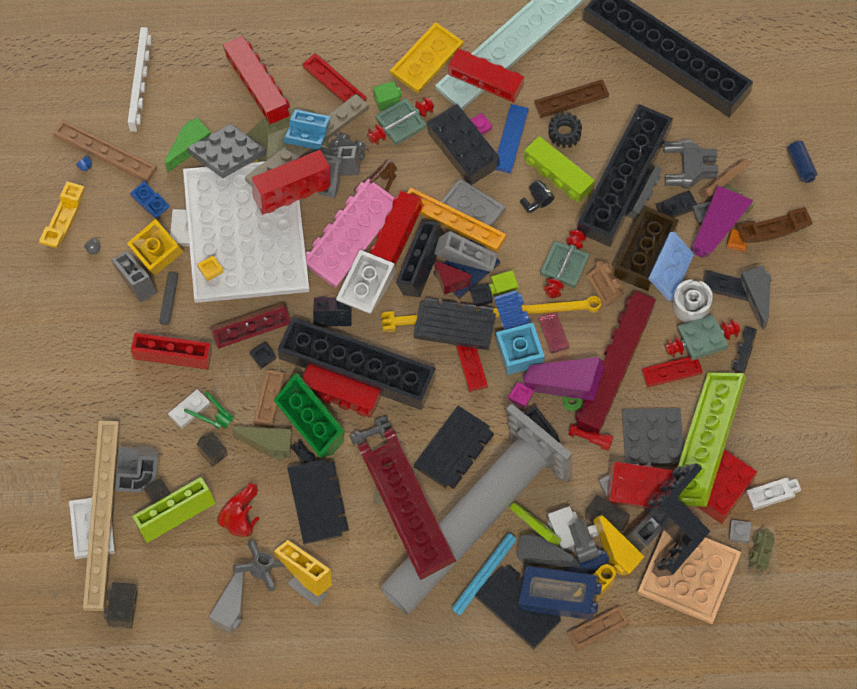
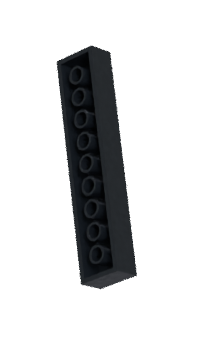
(670, 53)

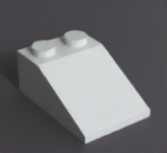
(366, 282)

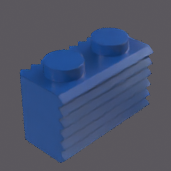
(510, 310)

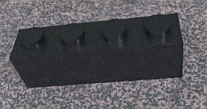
(419, 259)

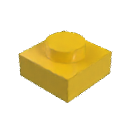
(210, 268)

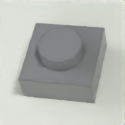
(740, 531)

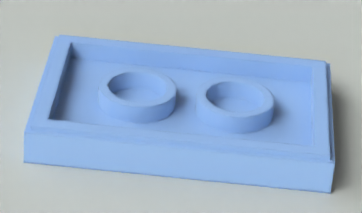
(671, 266)

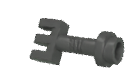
(356, 437)

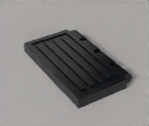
(455, 325)
(452, 447)
(315, 501)
(502, 597)

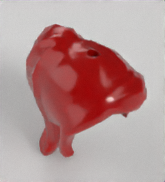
(234, 513)

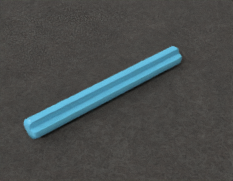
(484, 574)

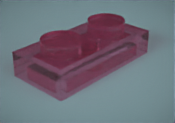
(553, 333)

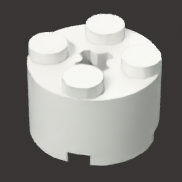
(692, 300)

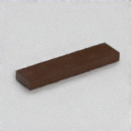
(571, 98)

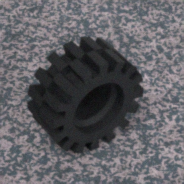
(569, 121)

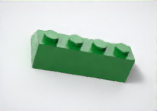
(310, 417)

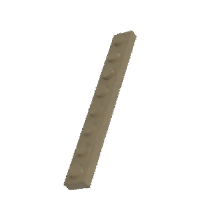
(339, 119)

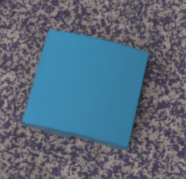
(307, 129)

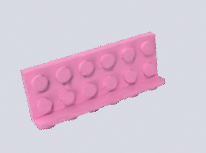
(349, 233)

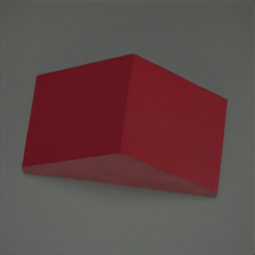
(451, 278)

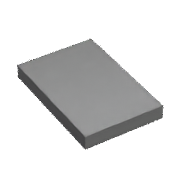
(473, 203)

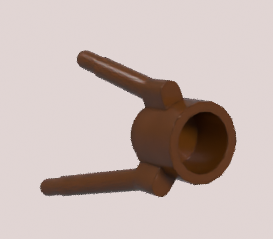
(385, 171)

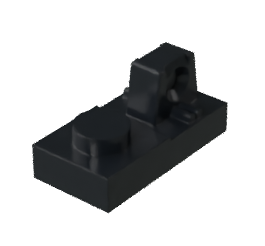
(677, 205)

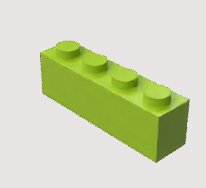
(558, 169)
(173, 509)

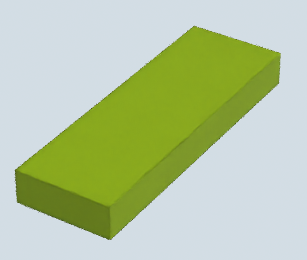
(536, 524)

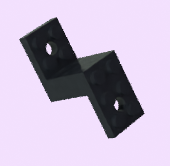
(676, 520)

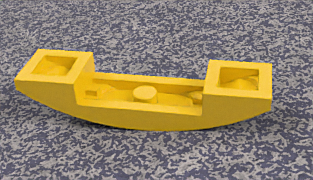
(63, 216)

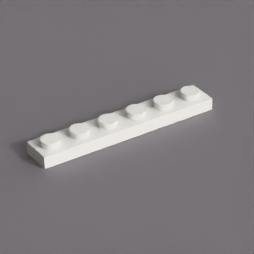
(139, 85)

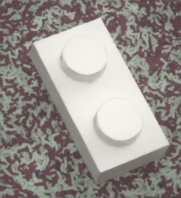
(195, 402)

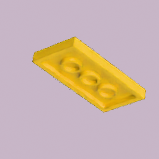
(426, 57)

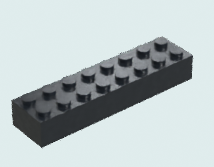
(624, 175)
(391, 373)

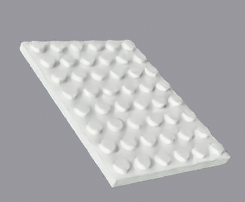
(255, 250)

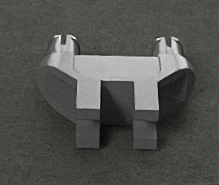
(693, 167)

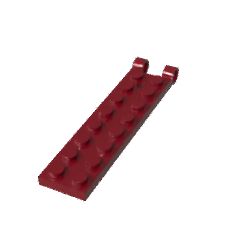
(408, 506)

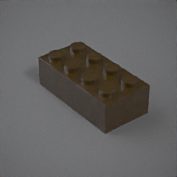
(644, 247)

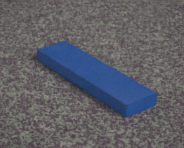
(511, 137)

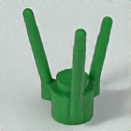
(223, 416)

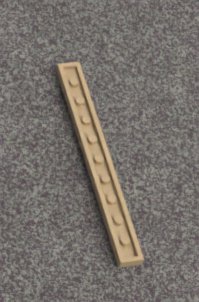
(101, 516)

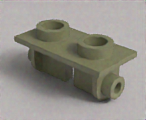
(762, 541)

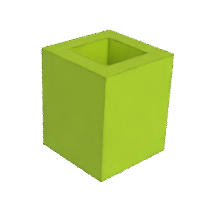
(503, 283)

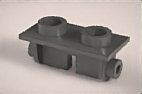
(343, 140)

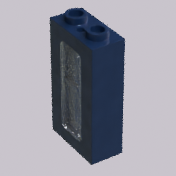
(560, 593)

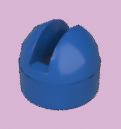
(84, 164)

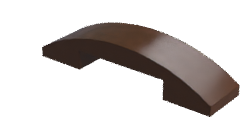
(774, 228)

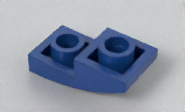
(149, 200)

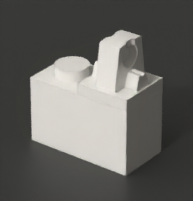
(559, 524)

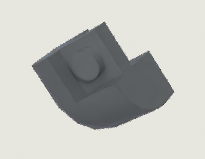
(135, 468)

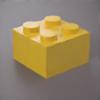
(155, 247)

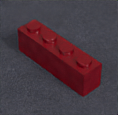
(250, 325)

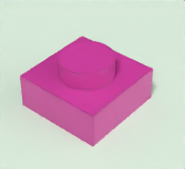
(482, 123)
(521, 395)

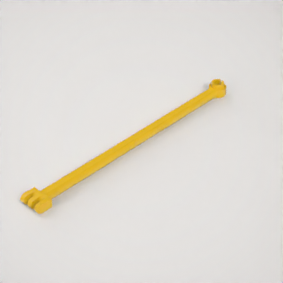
(531, 309)

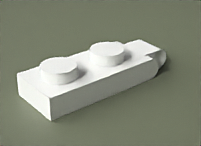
(772, 493)

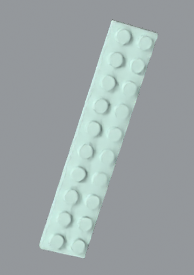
(510, 43)

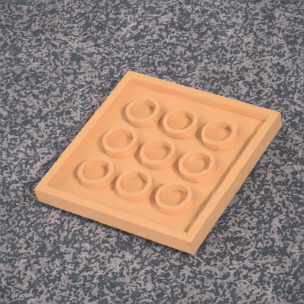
(697, 584)

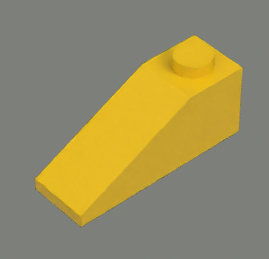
(621, 552)
(305, 568)

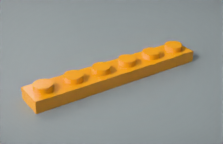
(460, 222)

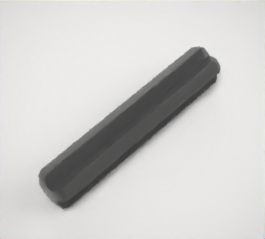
(168, 299)

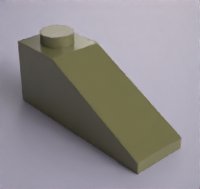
(270, 441)

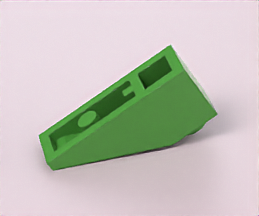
(190, 134)

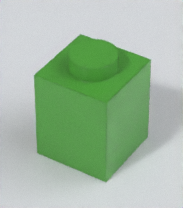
(386, 95)

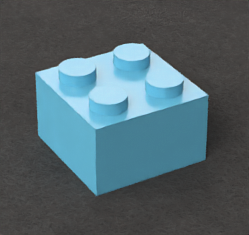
(519, 348)

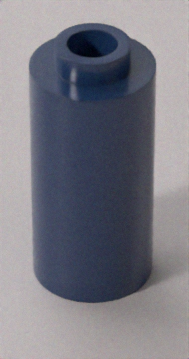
(802, 161)
(591, 566)

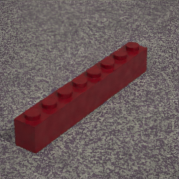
(617, 361)

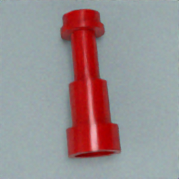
(595, 438)

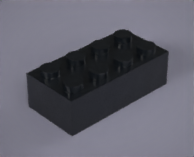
(463, 144)

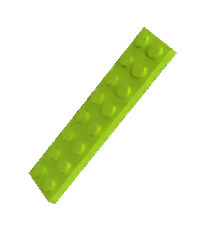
(710, 433)

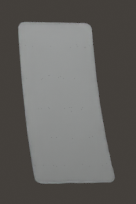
(296, 585)

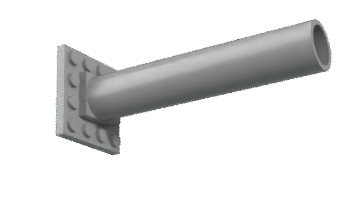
(485, 502)

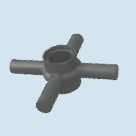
(260, 566)

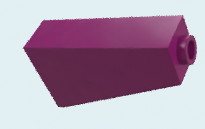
(720, 217)
(566, 378)

